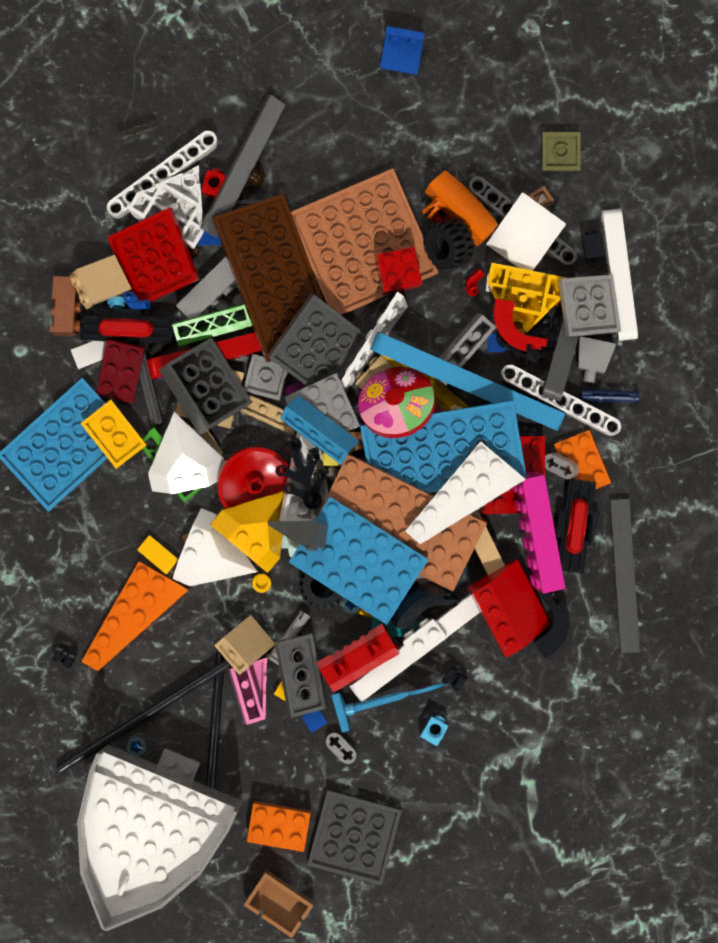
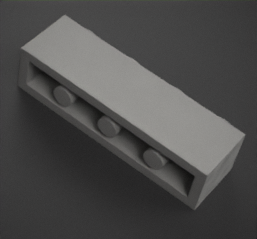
(208, 291)

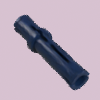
(609, 396)

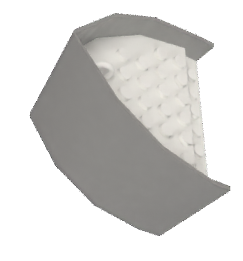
(146, 832)

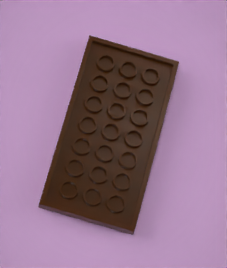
(267, 265)

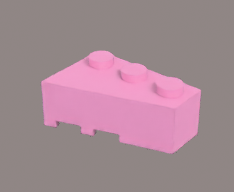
(251, 691)

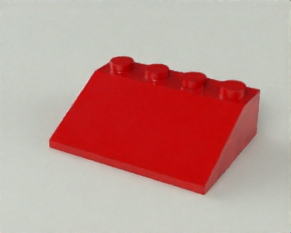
(509, 608)

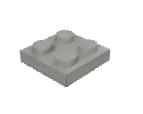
(265, 378)

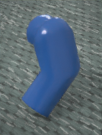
(134, 302)

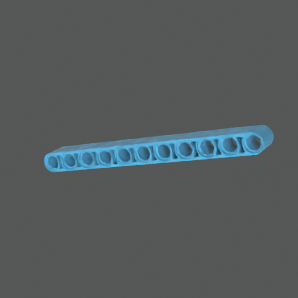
(466, 380)

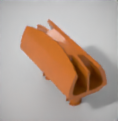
(460, 203)

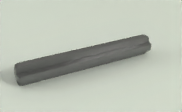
(149, 394)

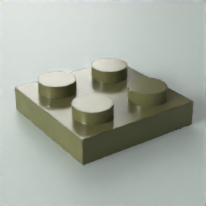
(561, 151)

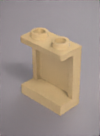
(99, 281)
(244, 644)

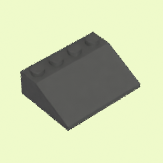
(205, 386)

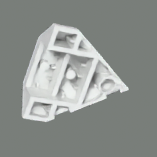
(181, 194)
(183, 460)
(209, 555)

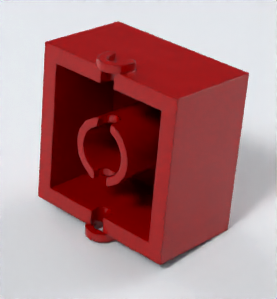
(398, 271)

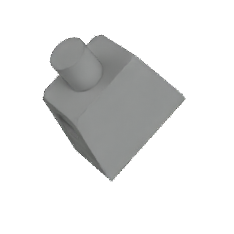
(593, 357)

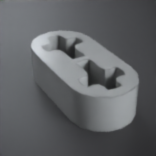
(561, 462)
(337, 751)

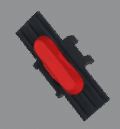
(126, 323)
(573, 523)

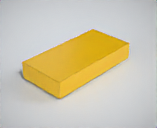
(158, 554)

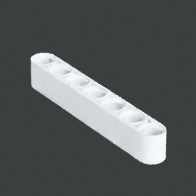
(166, 165)
(619, 267)
(570, 401)

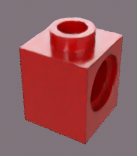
(208, 190)

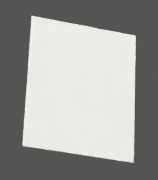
(526, 233)

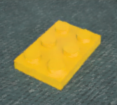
(113, 434)

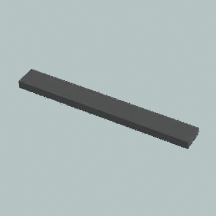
(244, 162)
(624, 576)

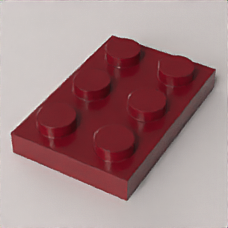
(120, 370)

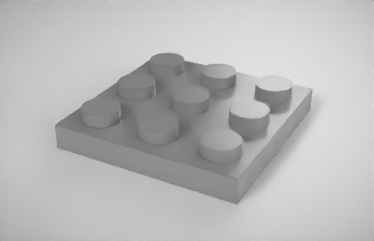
(589, 305)
(331, 400)

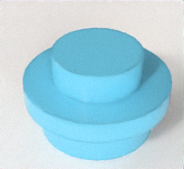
(116, 302)

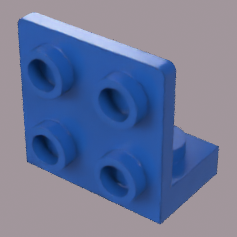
(402, 50)

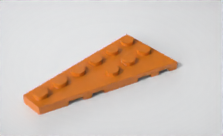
(138, 606)

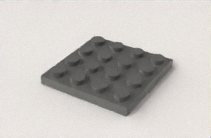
(317, 343)
(354, 837)

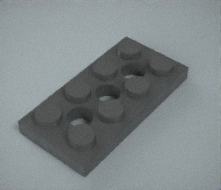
(289, 669)

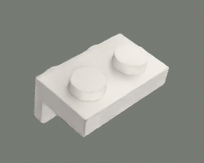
(423, 638)

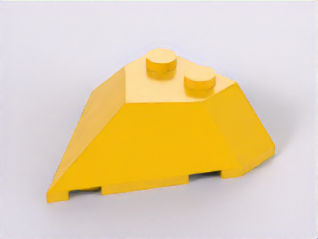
(530, 290)
(249, 530)

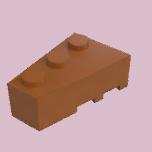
(65, 308)

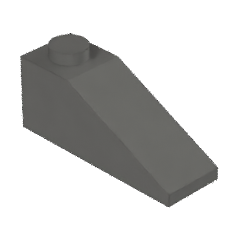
(305, 533)

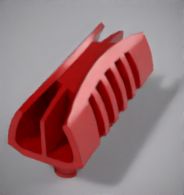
(358, 658)

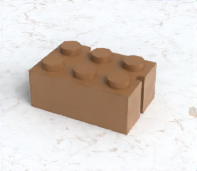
(280, 903)

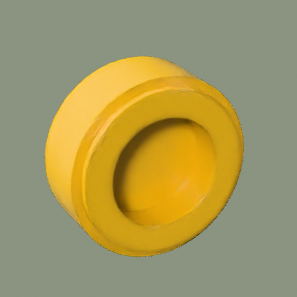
(261, 583)

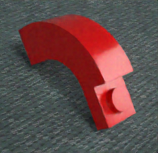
(504, 323)

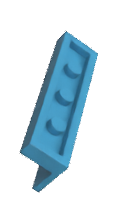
(318, 429)

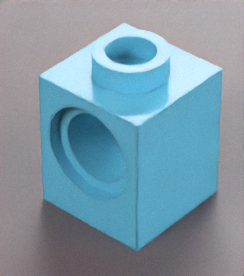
(434, 738)

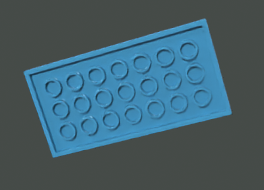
(445, 442)

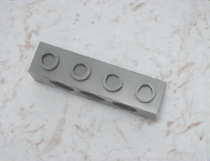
(468, 341)

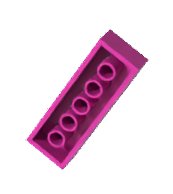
(539, 533)

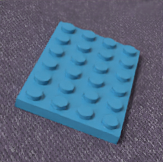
(56, 449)
(361, 562)

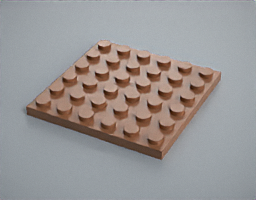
(347, 233)

